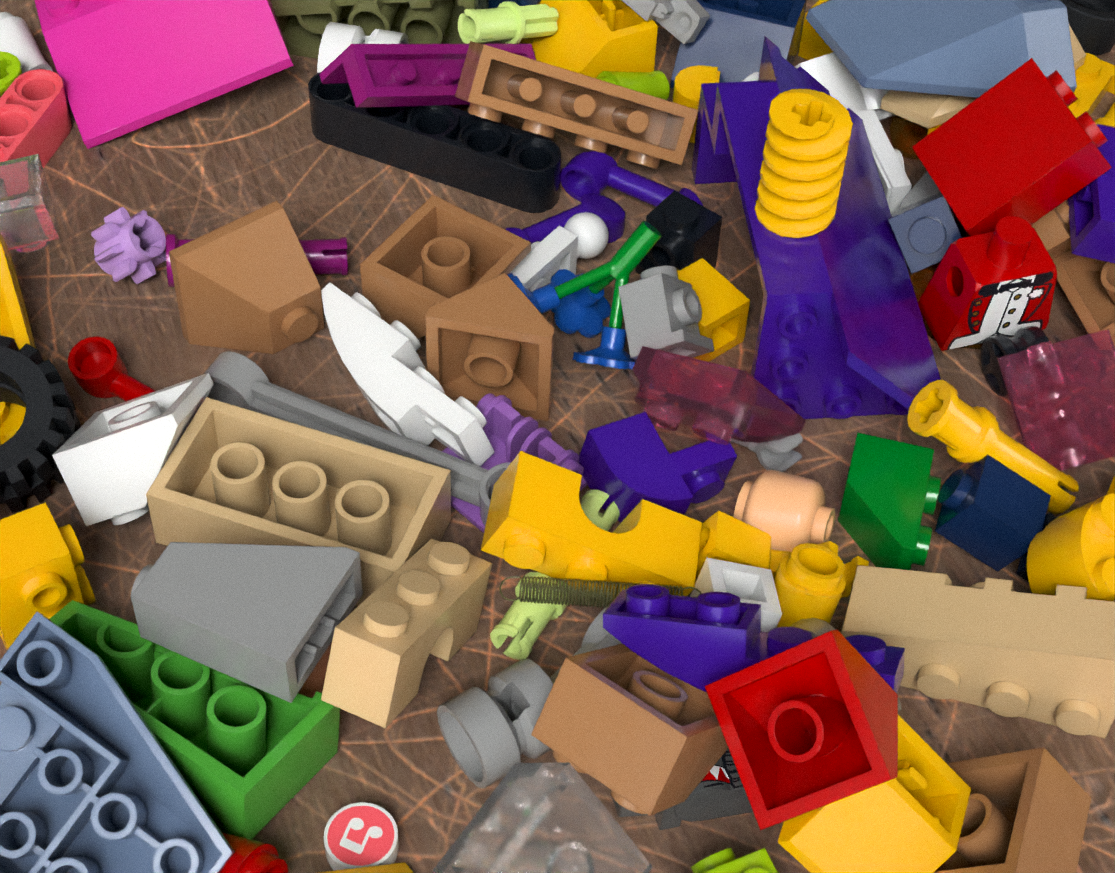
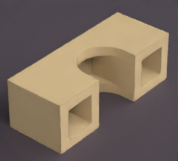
(385, 642)

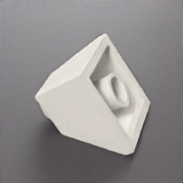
(124, 448)

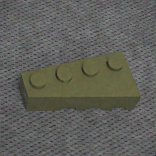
(422, 20)

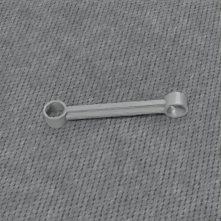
(245, 385)

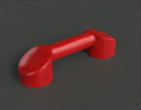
(102, 371)

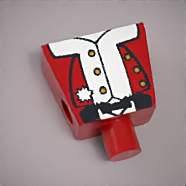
(990, 286)

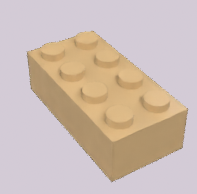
(287, 484)

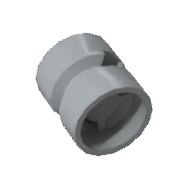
(495, 726)

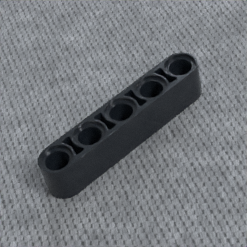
(442, 146)

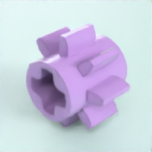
(129, 245)

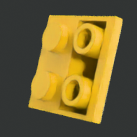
(597, 38)
(891, 827)

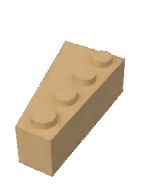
(995, 645)

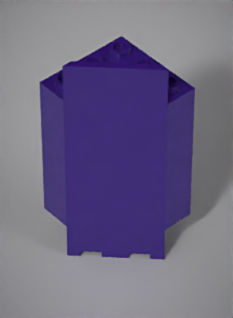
(838, 305)

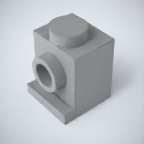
(663, 314)

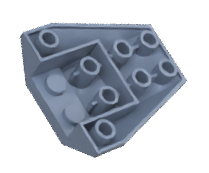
(945, 43)
(85, 772)

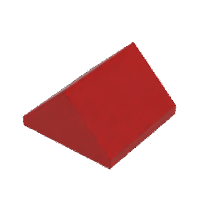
(808, 727)

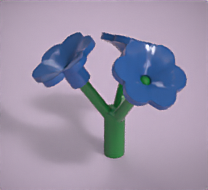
(580, 301)

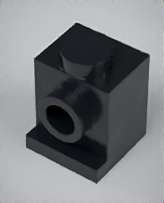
(686, 231)

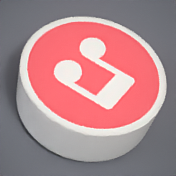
(360, 837)

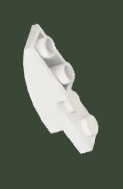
(396, 381)

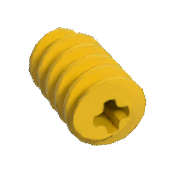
(802, 163)

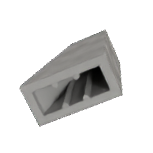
(248, 607)

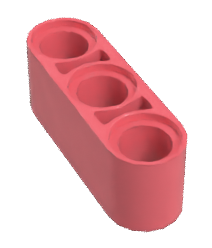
(33, 116)

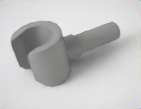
(775, 454)

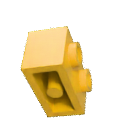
(38, 570)

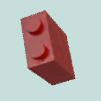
(1014, 151)

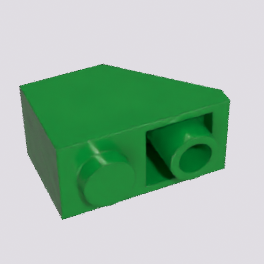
(886, 498)

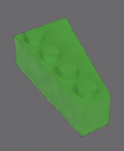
(227, 739)

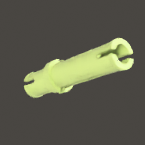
(528, 620)

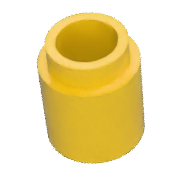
(809, 583)

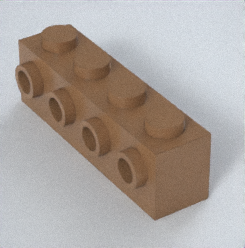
(576, 103)

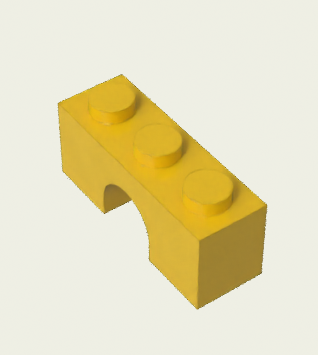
(542, 527)

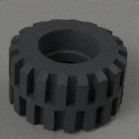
(47, 424)

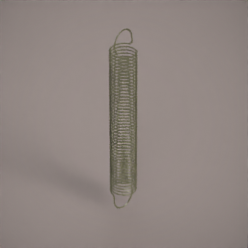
(562, 589)

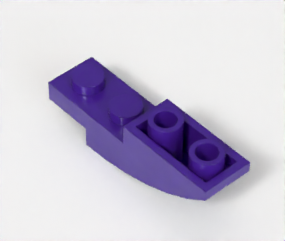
(717, 635)

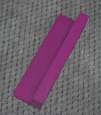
(405, 72)

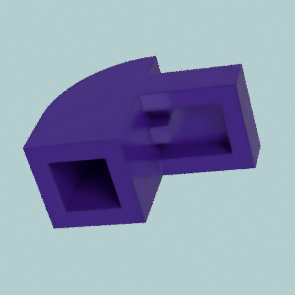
(634, 465)

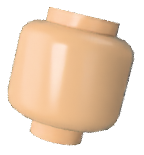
(786, 509)

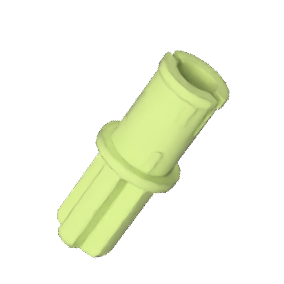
(507, 23)

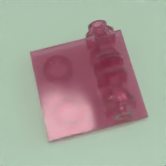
(1065, 398)

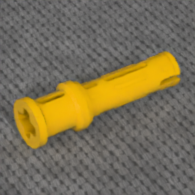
(975, 433)

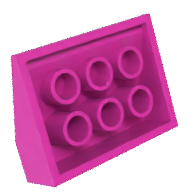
(155, 57)

